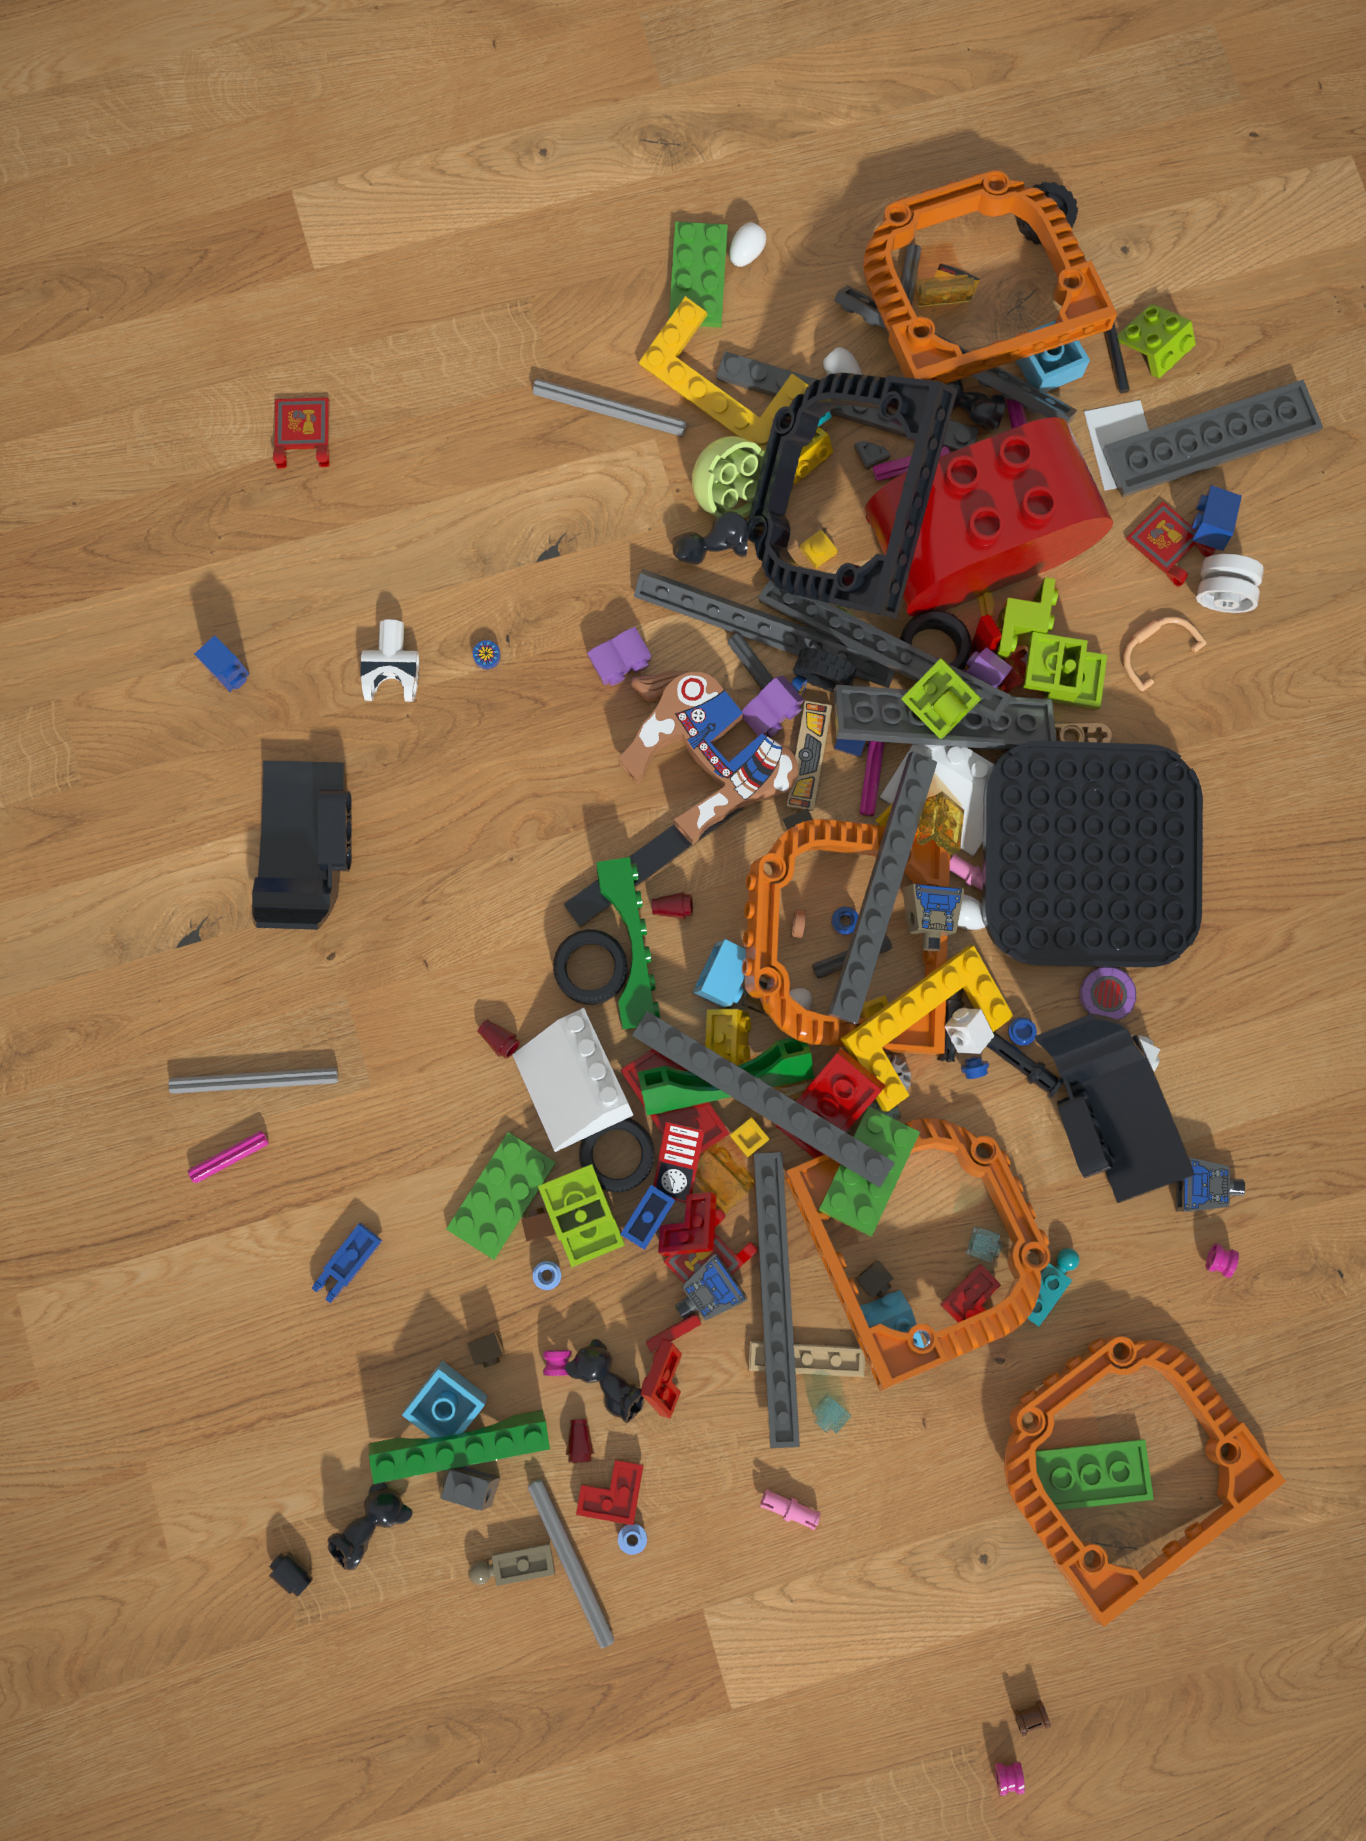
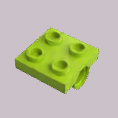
(941, 698)

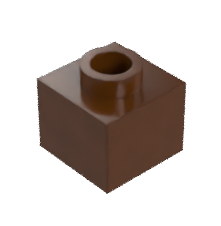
(537, 1225)

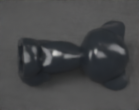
(981, 408)
(727, 532)
(594, 1365)
(382, 1509)

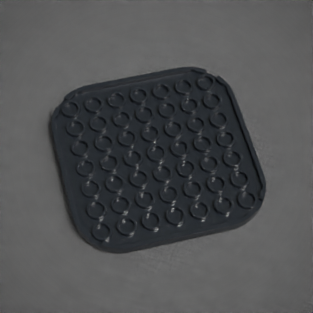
(1092, 854)

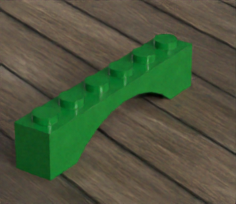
(617, 885)
(673, 1089)
(417, 1456)

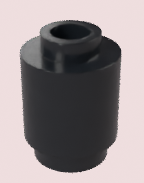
(290, 1574)

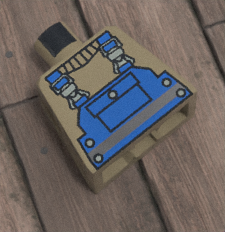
(932, 912)

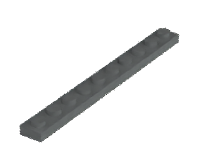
(997, 378)
(770, 379)
(751, 623)
(876, 644)
(882, 888)
(763, 1099)
(776, 1300)

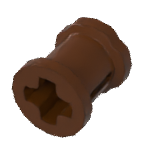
(1031, 1718)

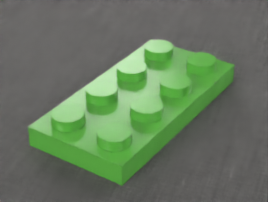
(699, 268)
(501, 1196)
(853, 1197)
(1095, 1474)

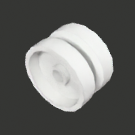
(1230, 583)

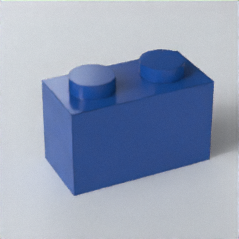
(1216, 517)
(222, 664)
(647, 1217)

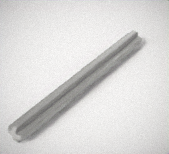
(609, 407)
(253, 1080)
(571, 1563)

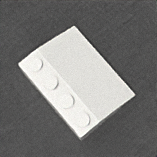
(960, 776)
(571, 1081)

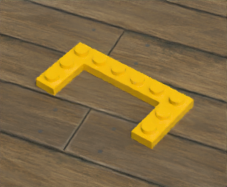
(663, 364)
(961, 971)

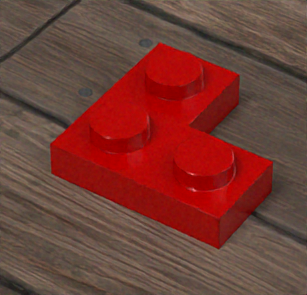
(696, 1233)
(970, 1294)
(658, 1385)
(616, 1502)

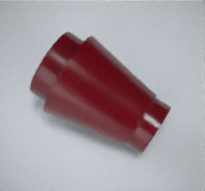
(674, 905)
(499, 1039)
(579, 1442)

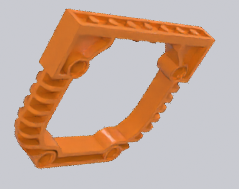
(1084, 305)
(925, 865)
(893, 1353)
(1243, 1479)

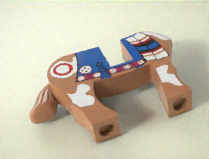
(700, 714)

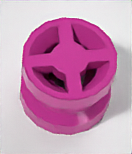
(1222, 1260)
(556, 1362)
(1009, 1778)

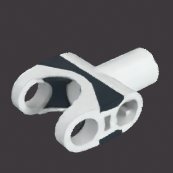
(390, 662)

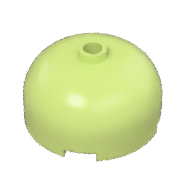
(725, 472)

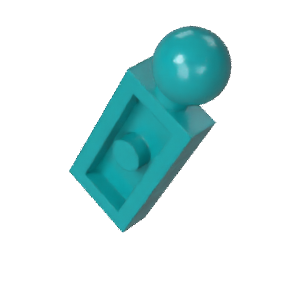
(1054, 1284)

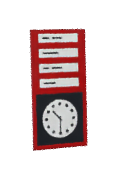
(678, 1161)

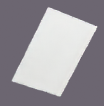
(1111, 425)

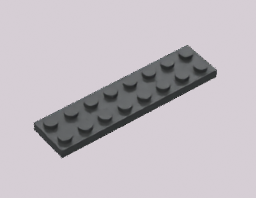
(1212, 438)
(884, 717)

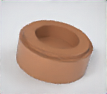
(798, 923)

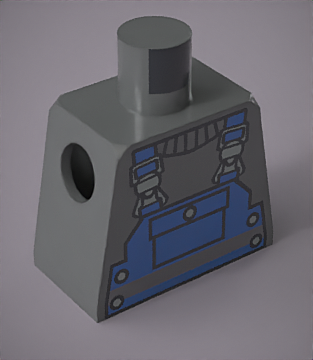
(1208, 1188)
(710, 1290)
(469, 1487)

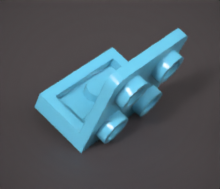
(893, 1313)

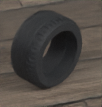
(946, 623)
(582, 938)
(644, 1168)

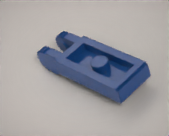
(348, 1260)

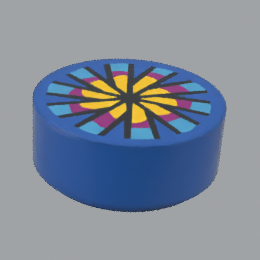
(486, 654)
(799, 684)

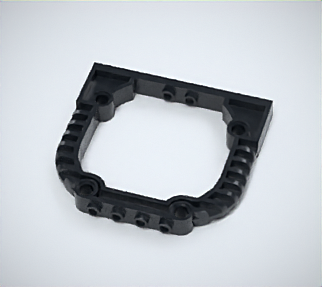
(878, 585)

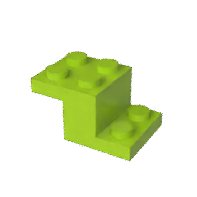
(1022, 617)
(1065, 670)
(581, 1215)

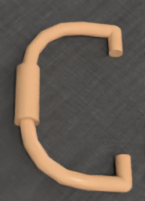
(1146, 632)

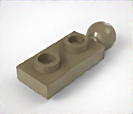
(514, 1565)

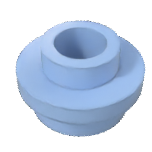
(537, 1275)
(628, 1530)

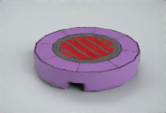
(1108, 993)

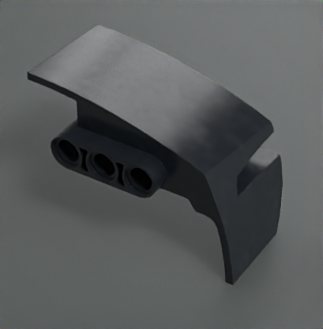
(301, 843)
(1115, 1107)

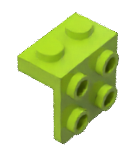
(1160, 336)

